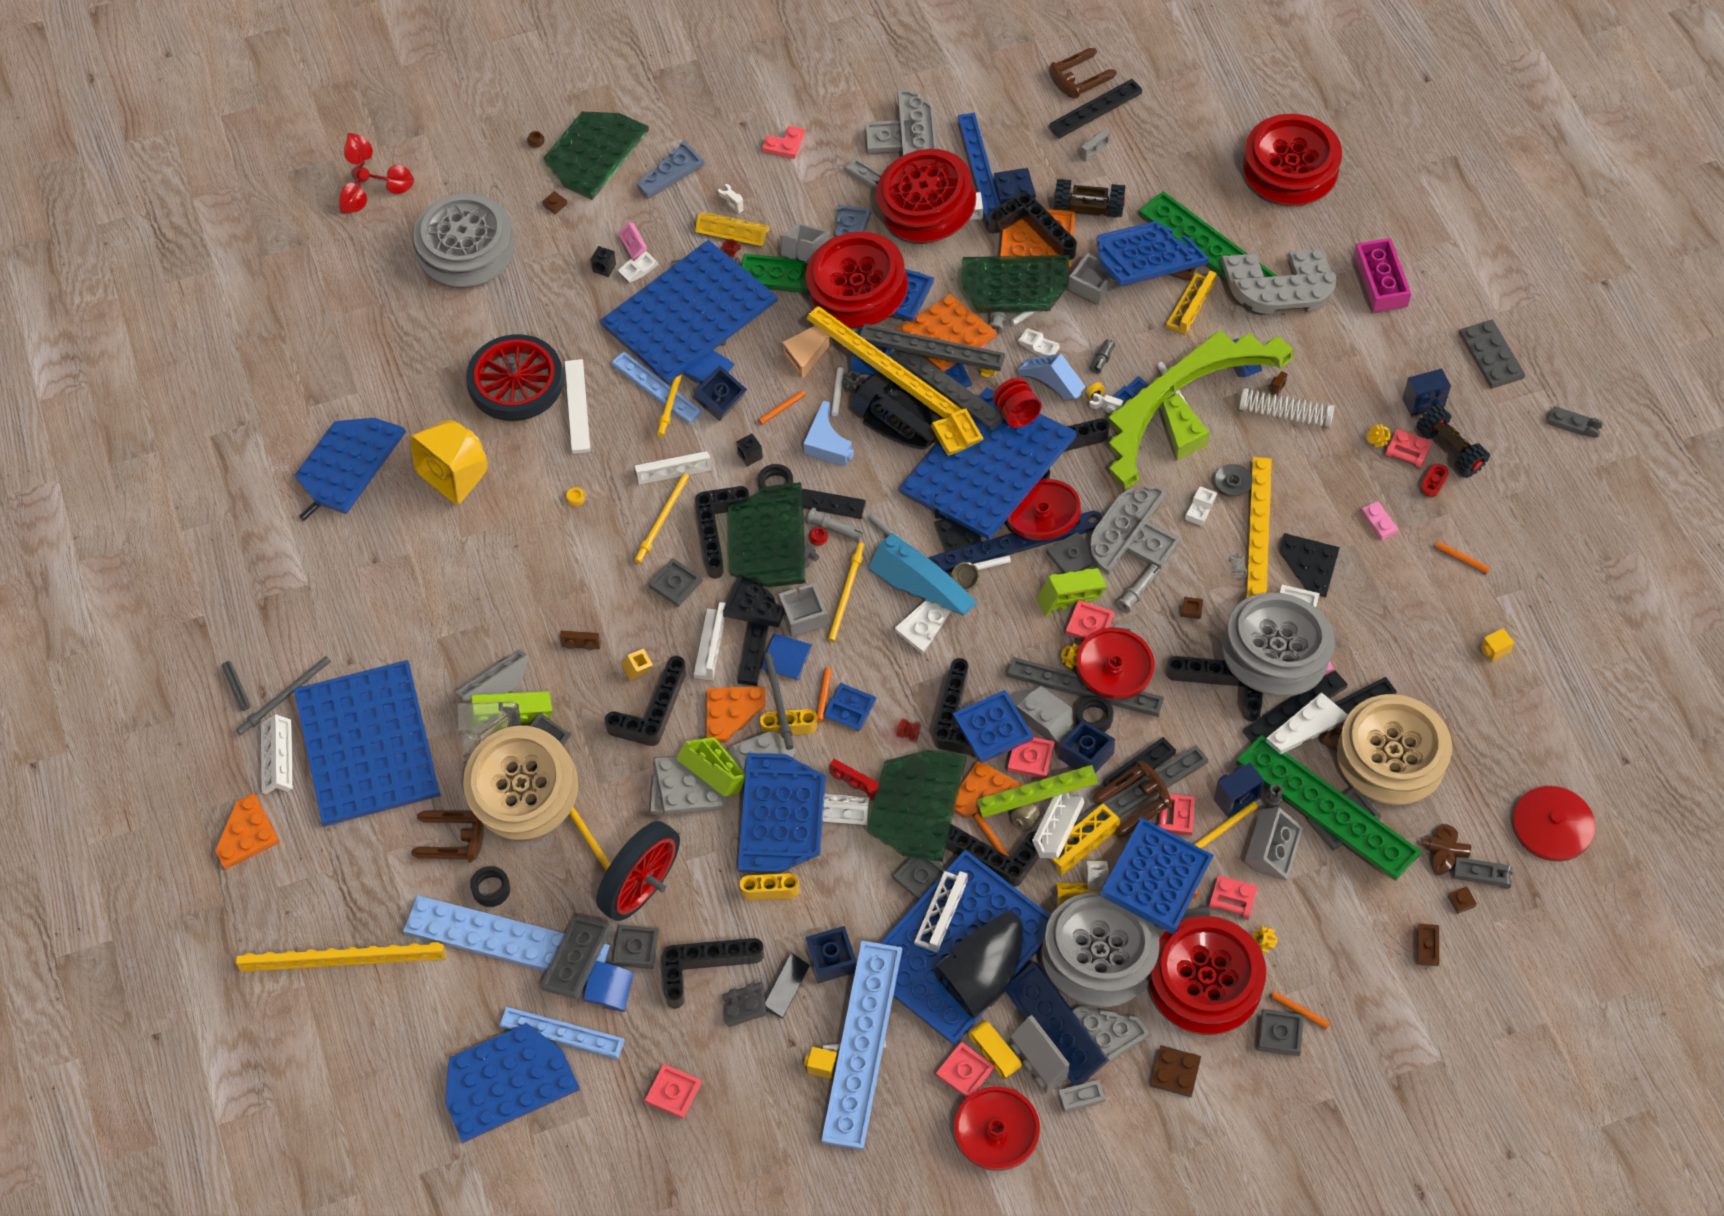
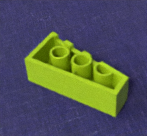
(529, 703)

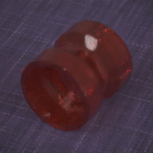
(908, 730)

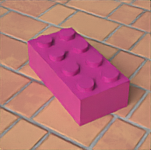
(1382, 275)

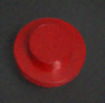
(818, 536)

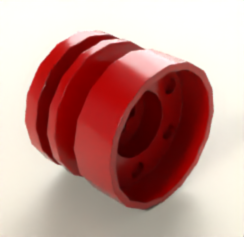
(1017, 402)

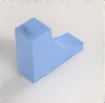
(1054, 372)
(825, 442)

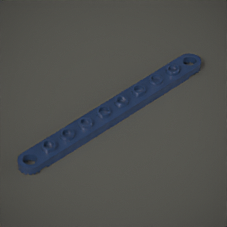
(1007, 545)

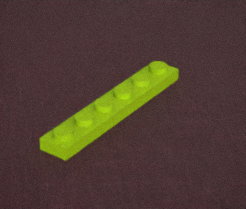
(1037, 791)

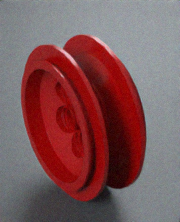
(1292, 159)
(926, 195)
(857, 278)
(1214, 942)

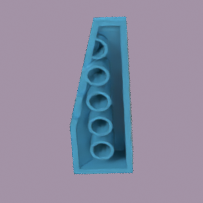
(912, 571)

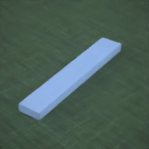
(655, 387)
(565, 1033)

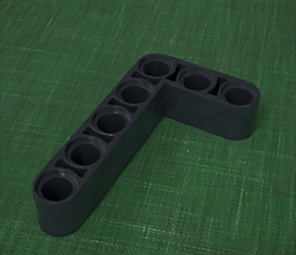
(1029, 209)
(1087, 435)
(707, 511)
(1223, 677)
(657, 708)
(946, 711)
(992, 855)
(703, 960)

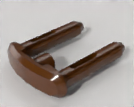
(1066, 81)
(1150, 787)
(473, 835)

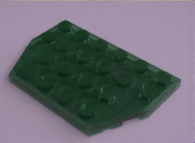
(593, 150)
(1015, 282)
(768, 536)
(917, 803)

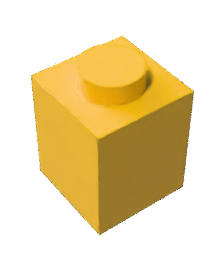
(1497, 645)
(636, 664)
(821, 1062)

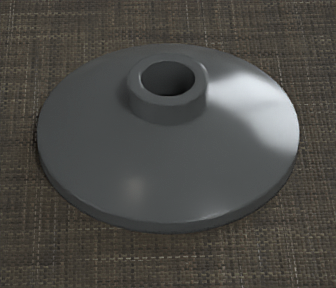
(1233, 474)

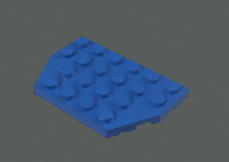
(1146, 253)
(347, 460)
(780, 814)
(505, 1080)

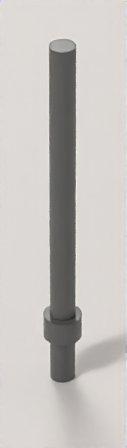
(254, 719)
(785, 729)

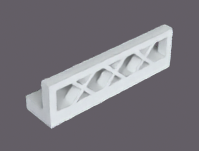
(673, 467)
(710, 643)
(279, 753)
(846, 809)
(1061, 818)
(946, 913)

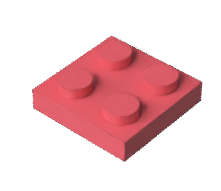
(1088, 619)
(1032, 758)
(965, 1070)
(673, 1091)

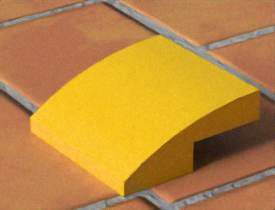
(957, 432)

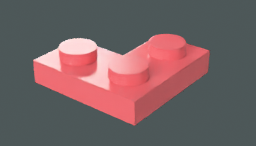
(785, 146)

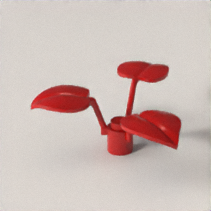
(355, 152)

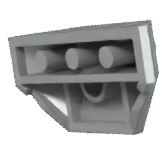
(496, 679)
(1044, 713)
(766, 743)

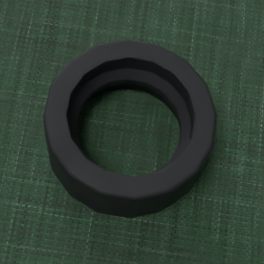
(774, 470)
(1099, 702)
(484, 873)

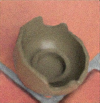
(966, 575)

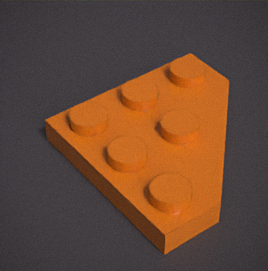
(732, 709)
(979, 783)
(245, 833)

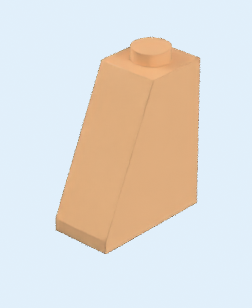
(806, 349)

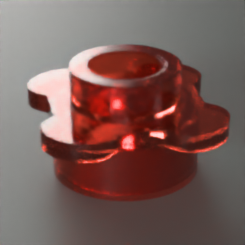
(730, 243)

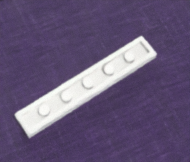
(577, 406)

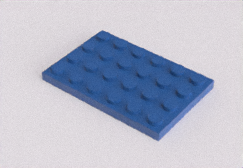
(1156, 875)

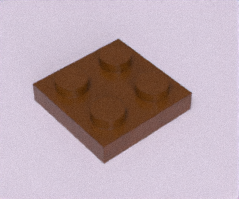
(1175, 1071)

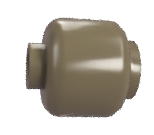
(1026, 816)

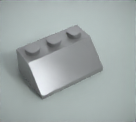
(1274, 843)
(1039, 1055)

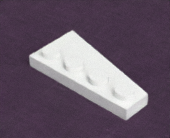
(922, 625)
(1308, 723)

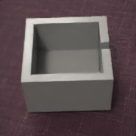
(803, 241)
(1090, 280)
(803, 614)

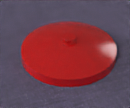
(1046, 511)
(1115, 663)
(1553, 823)
(997, 1128)

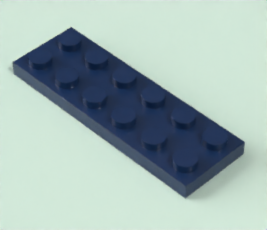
(1038, 997)

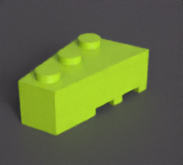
(1184, 427)
(1069, 588)
(713, 765)

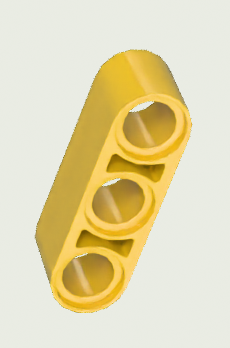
(797, 718)
(759, 883)
(994, 1049)

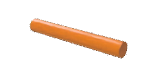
(781, 407)
(1462, 557)
(823, 694)
(989, 834)
(1300, 1010)

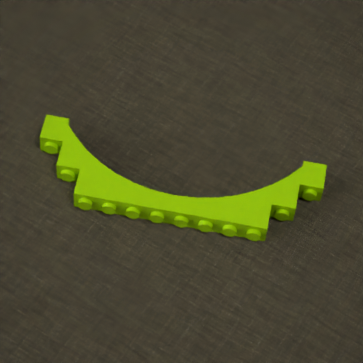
(1213, 355)

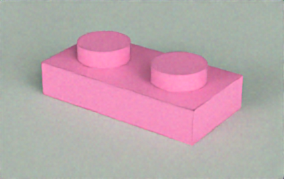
(632, 240)
(1379, 520)

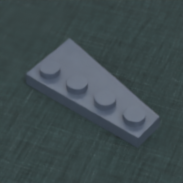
(677, 166)
(852, 219)

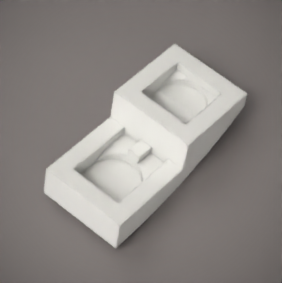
(636, 269)
(1037, 344)
(1201, 506)

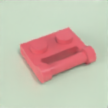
(1410, 444)
(1182, 815)
(1236, 892)

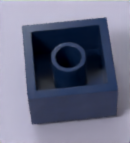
(1012, 183)
(1426, 391)
(719, 393)
(1086, 747)
(1238, 789)
(831, 954)

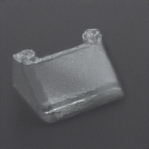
(481, 720)

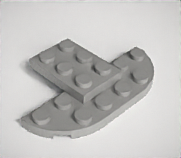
(911, 133)
(1127, 529)

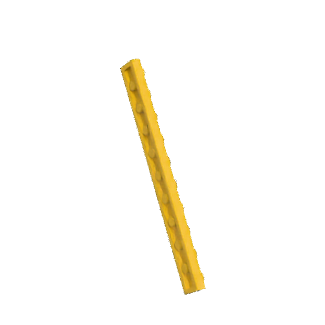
(882, 362)
(1259, 526)
(335, 957)

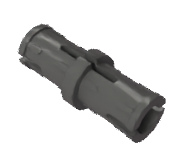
(1102, 356)
(1274, 797)

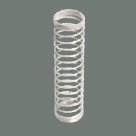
(1329, 408)

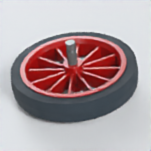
(515, 377)
(638, 871)

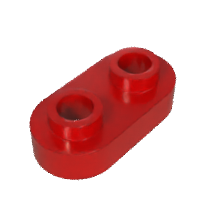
(1433, 481)

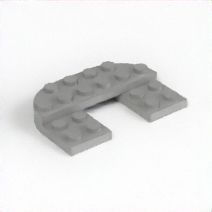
(1308, 287)

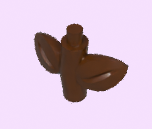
(1446, 848)

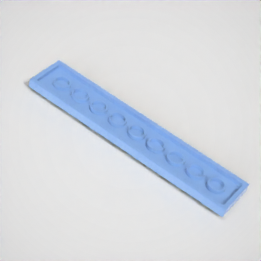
(486, 934)
(862, 1046)

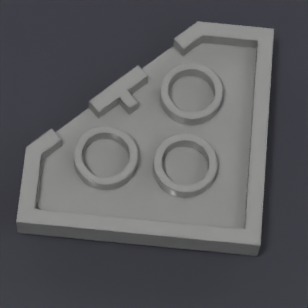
(682, 789)
(1111, 1031)

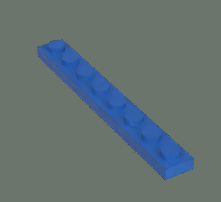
(979, 162)

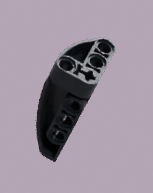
(894, 412)
(983, 964)

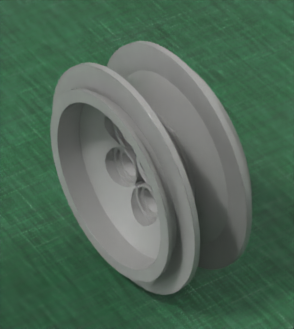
(464, 240)
(1278, 644)
(1080, 922)

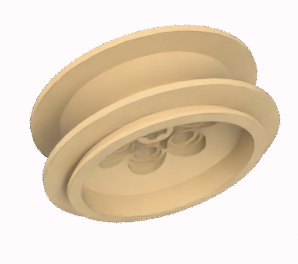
(1410, 724)
(490, 768)

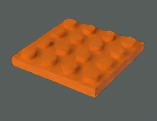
(1023, 240)
(950, 322)

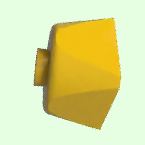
(449, 458)

